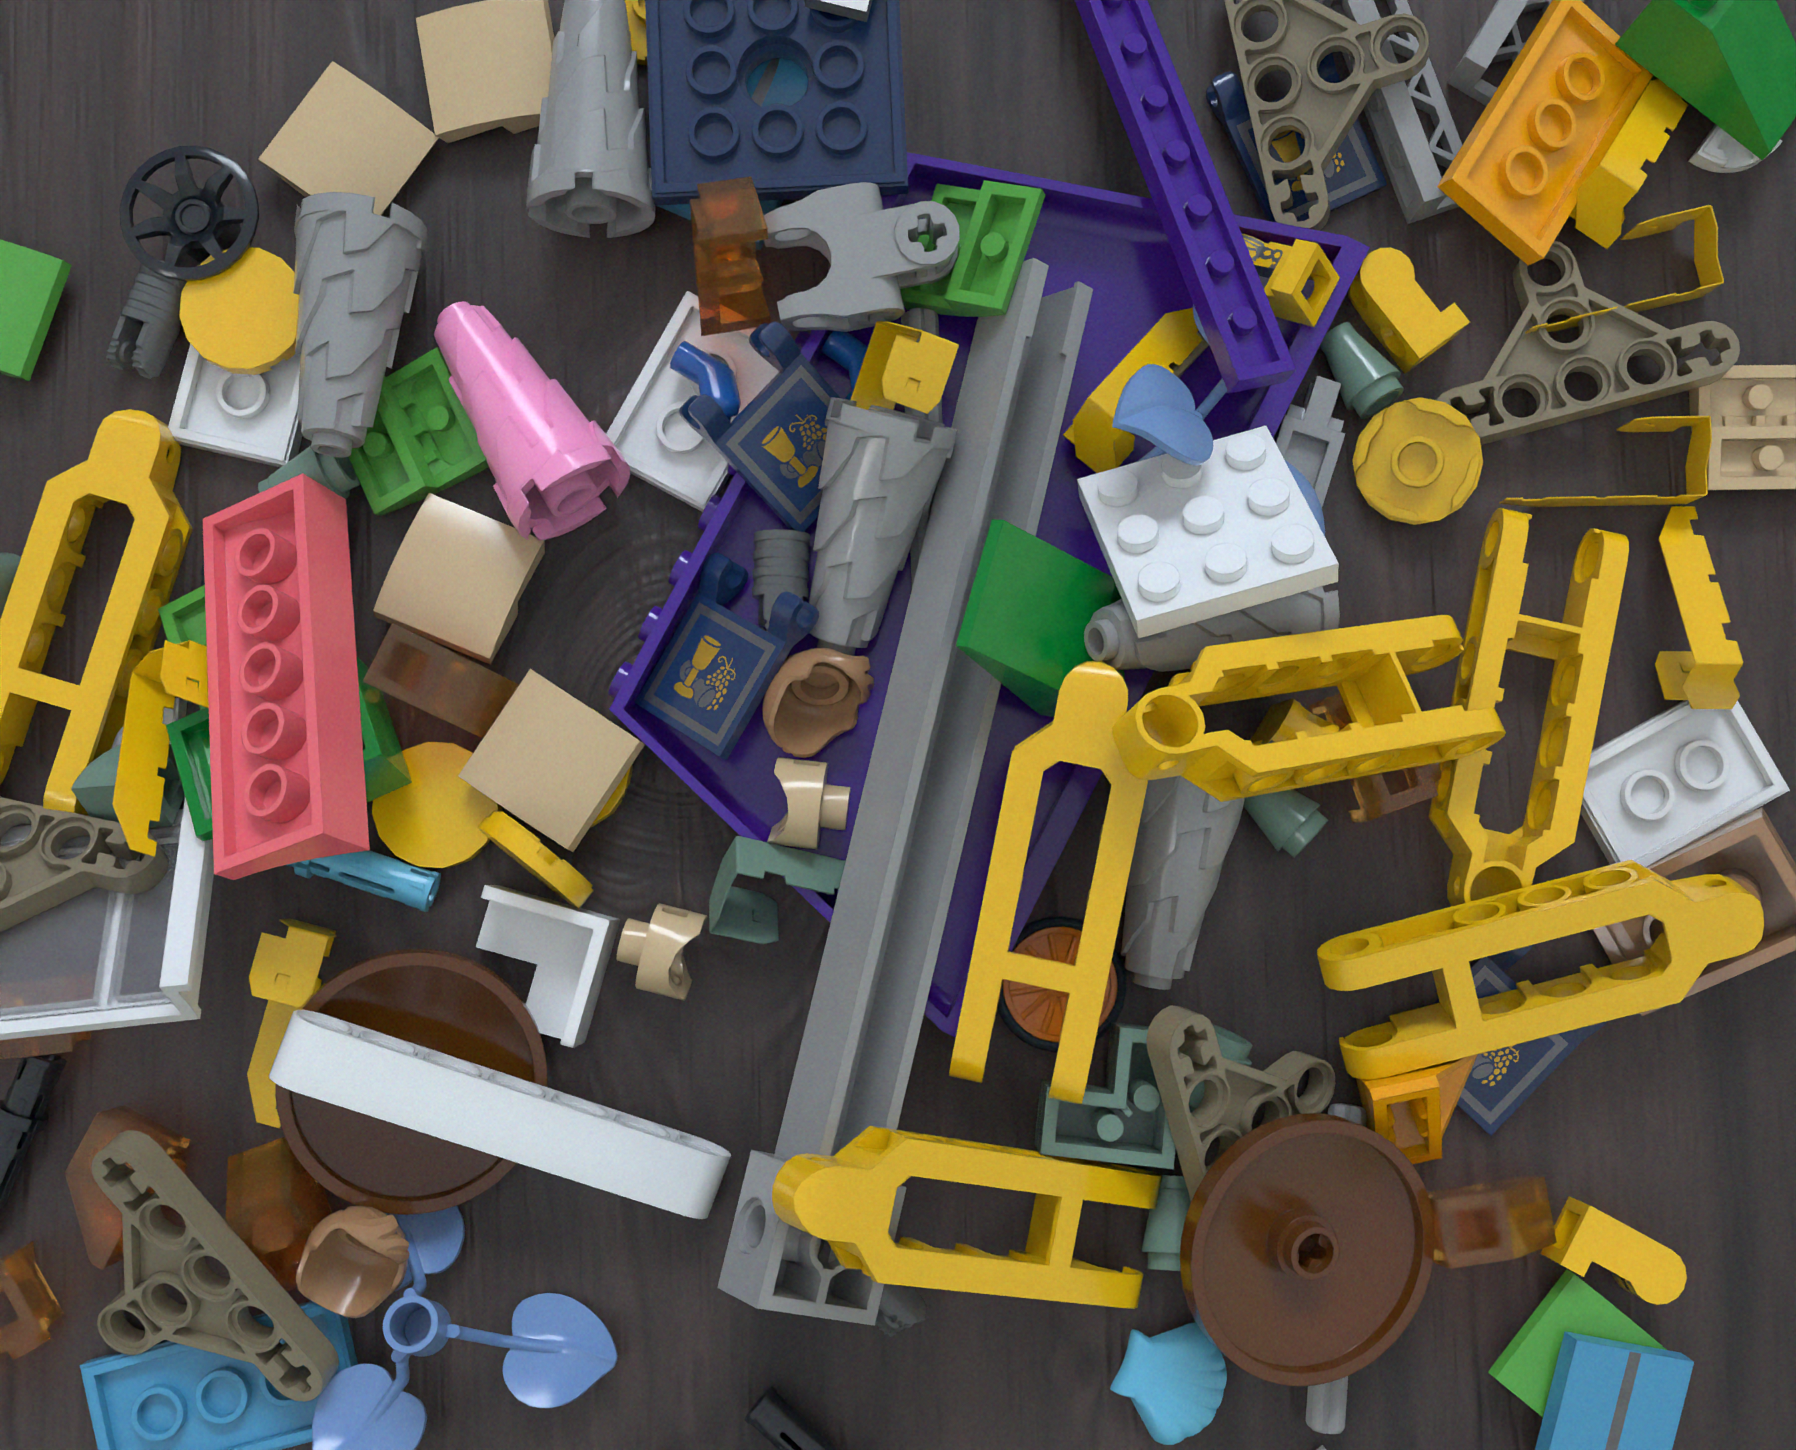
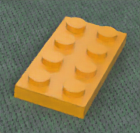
(1545, 129)

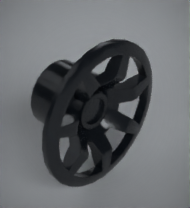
(192, 216)

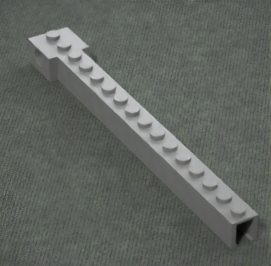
(911, 805)

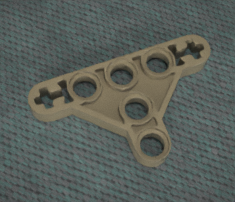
(1314, 107)
(1602, 351)
(38, 880)
(1230, 1090)
(216, 1306)

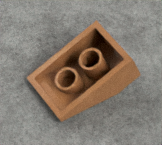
(1754, 858)

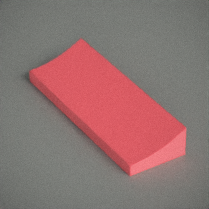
(282, 681)

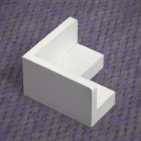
(569, 953)

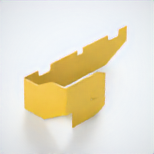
(1619, 176)
(1705, 260)
(895, 359)
(1092, 431)
(1695, 467)
(1712, 658)
(145, 738)
(286, 976)

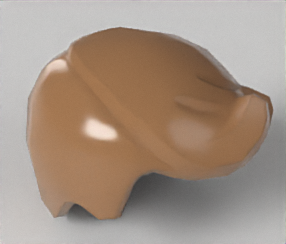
(815, 699)
(353, 1261)

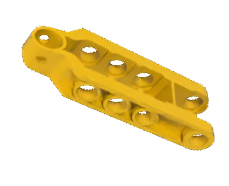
(124, 467)
(1581, 646)
(1368, 665)
(1080, 734)
(1698, 926)
(854, 1193)

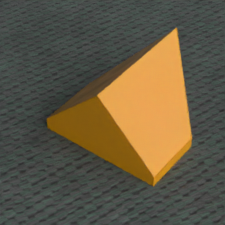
(1415, 1106)

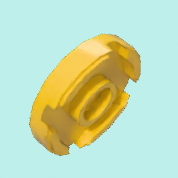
(243, 315)
(1418, 461)
(438, 813)
(536, 858)

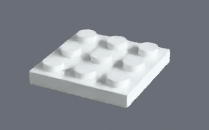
(1206, 534)

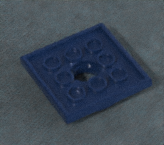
(712, 129)

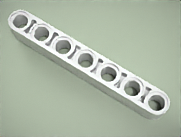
(498, 1114)

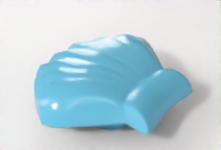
(1172, 1381)

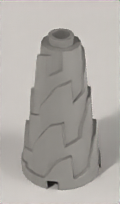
(591, 129)
(352, 288)
(875, 487)
(1114, 641)
(1173, 877)

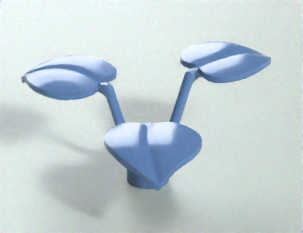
(1164, 412)
(552, 1358)

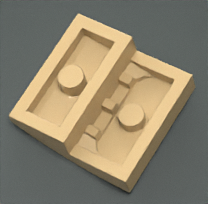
(486, 65)
(348, 141)
(1751, 427)
(458, 578)
(551, 760)

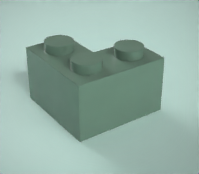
(1117, 1120)

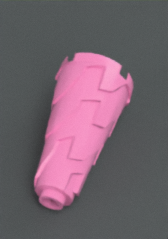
(534, 436)

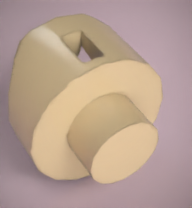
(810, 803)
(659, 949)

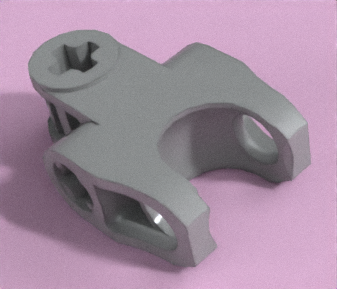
(868, 251)

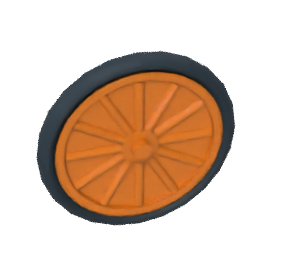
(1038, 1012)

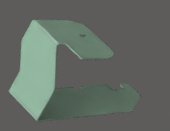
(736, 908)

